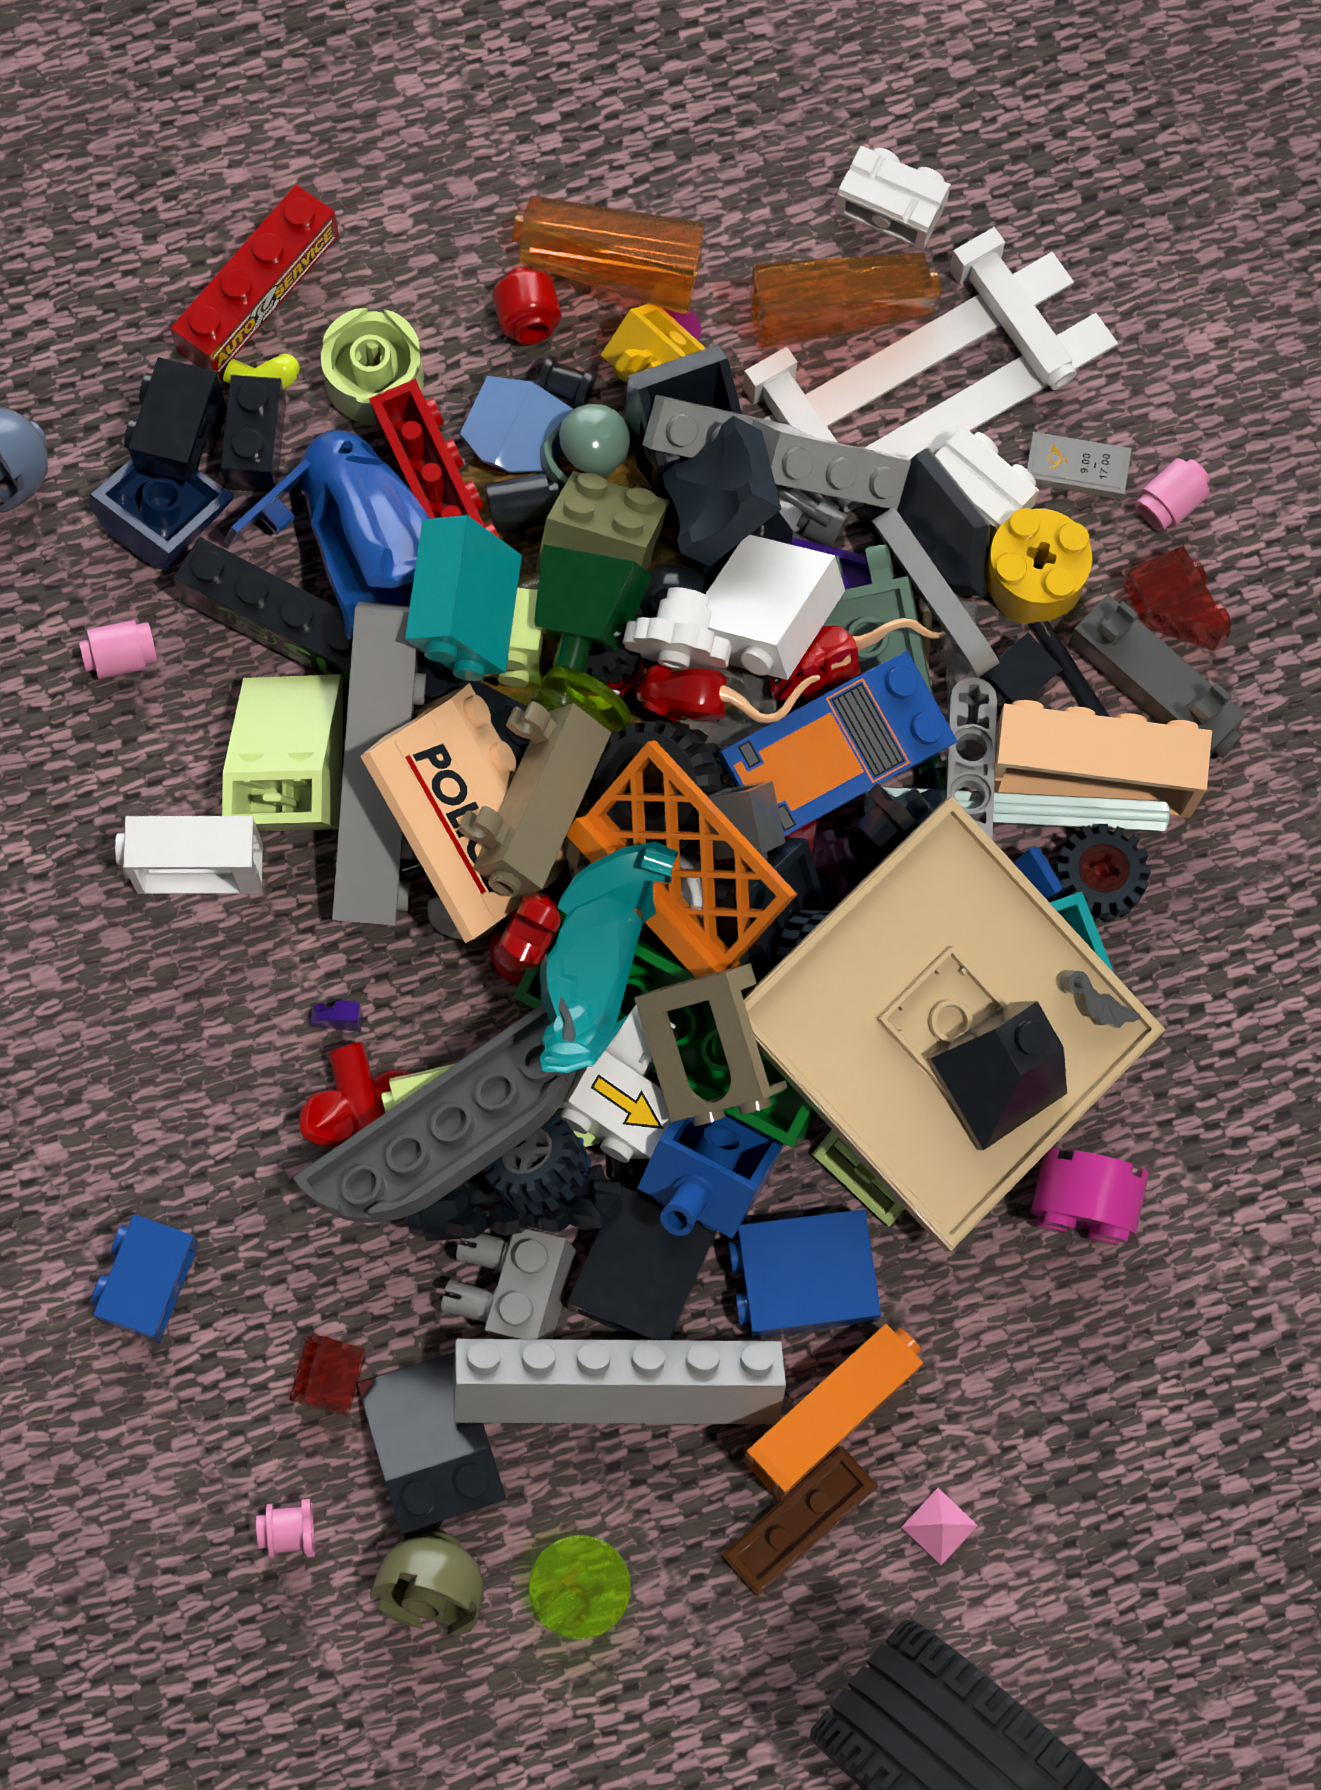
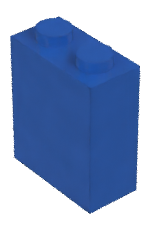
(805, 1274)

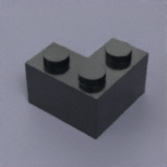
(177, 419)

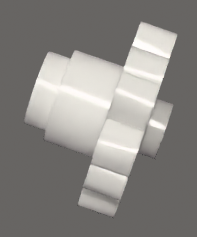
(679, 634)

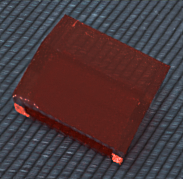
(328, 1375)

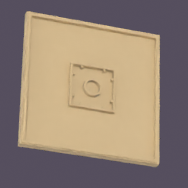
(906, 969)

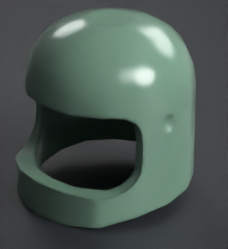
(591, 439)

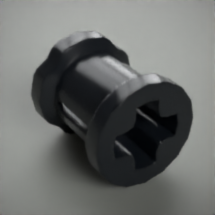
(566, 382)

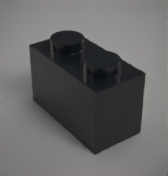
(253, 433)

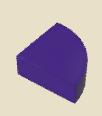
(343, 1016)

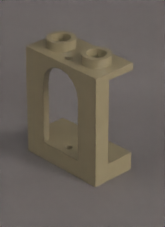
(749, 1082)

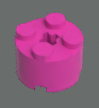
(1089, 1194)

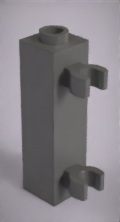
(1155, 674)

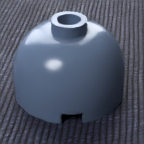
(21, 458)

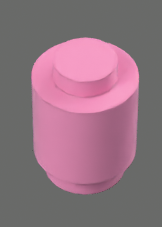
(1173, 494)
(118, 649)

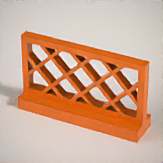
(676, 921)

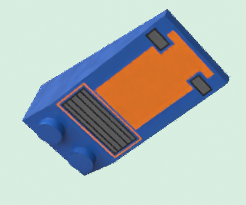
(843, 742)

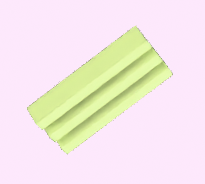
(857, 1178)

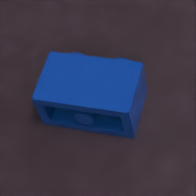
(144, 1277)

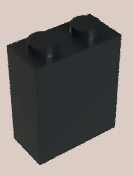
(640, 1271)

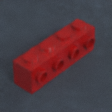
(422, 455)

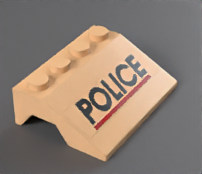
(430, 778)

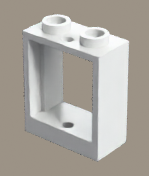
(191, 854)

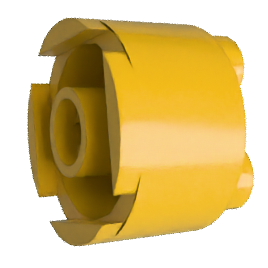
(1045, 540)

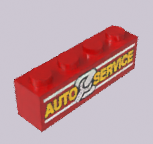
(255, 280)

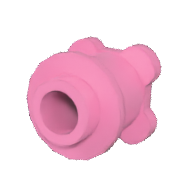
(286, 1529)

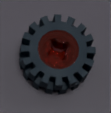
(1104, 894)

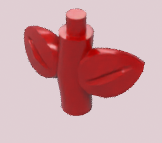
(339, 1114)

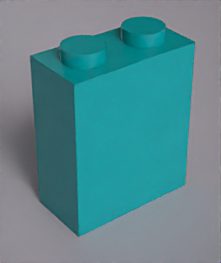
(463, 597)

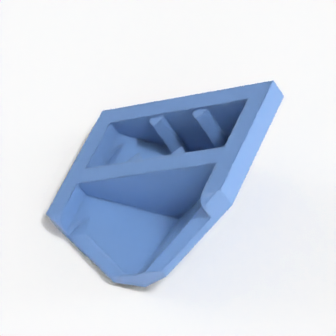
(512, 424)

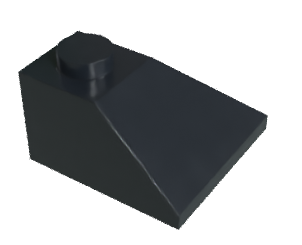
(1002, 1071)

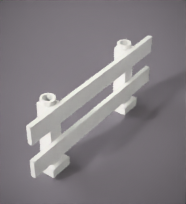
(1002, 301)

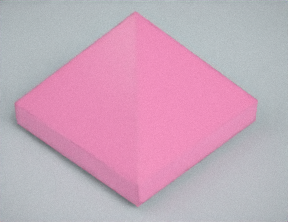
(939, 1526)

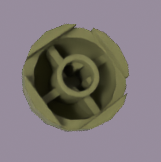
(430, 1581)

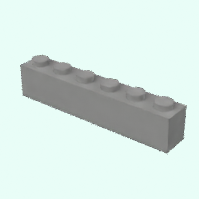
(379, 701)
(617, 1381)

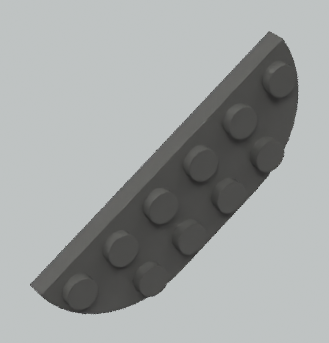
(444, 1129)

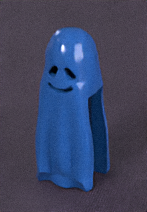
(362, 522)

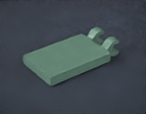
(878, 603)

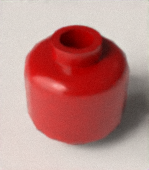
(526, 305)

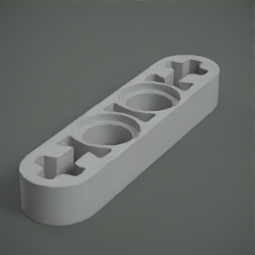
(935, 592)
(978, 773)

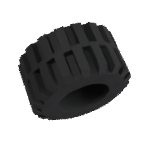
(685, 747)

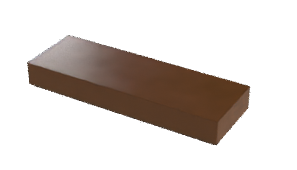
(799, 1521)

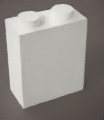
(773, 603)

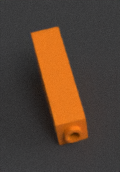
(833, 1410)

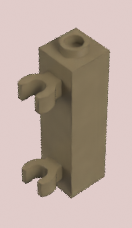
(542, 798)

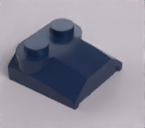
(157, 512)

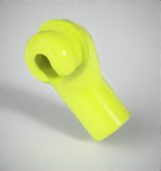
(282, 366)

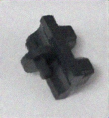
(891, 817)

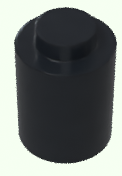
(521, 502)

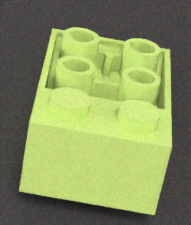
(286, 753)

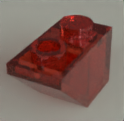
(1175, 600)

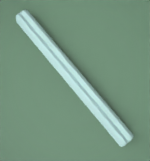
(1057, 809)

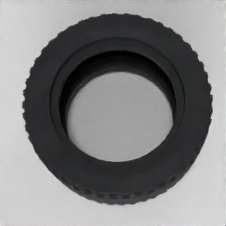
(940, 1724)

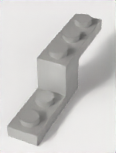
(794, 455)

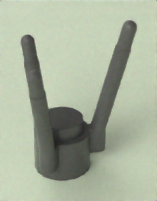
(820, 516)

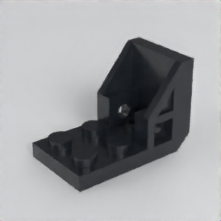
(697, 379)

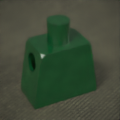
(586, 602)

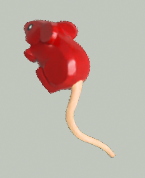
(835, 658)
(701, 695)

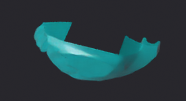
(597, 951)

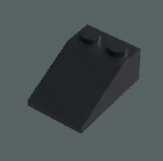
(430, 1465)

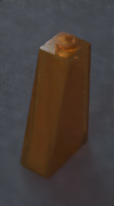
(613, 249)
(838, 296)

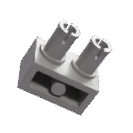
(530, 1287)

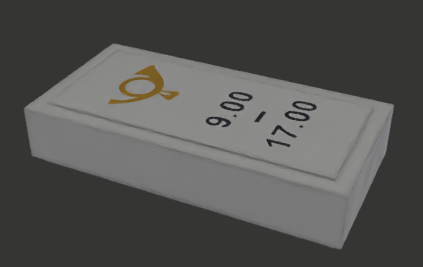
(1079, 465)

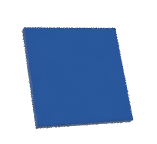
(269, 508)

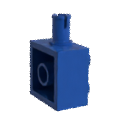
(709, 1173)

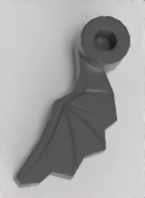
(1100, 1006)

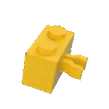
(647, 340)

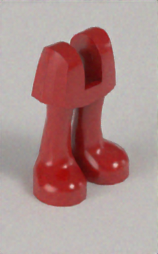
(526, 936)

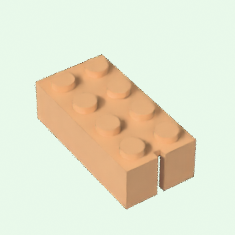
(1100, 756)

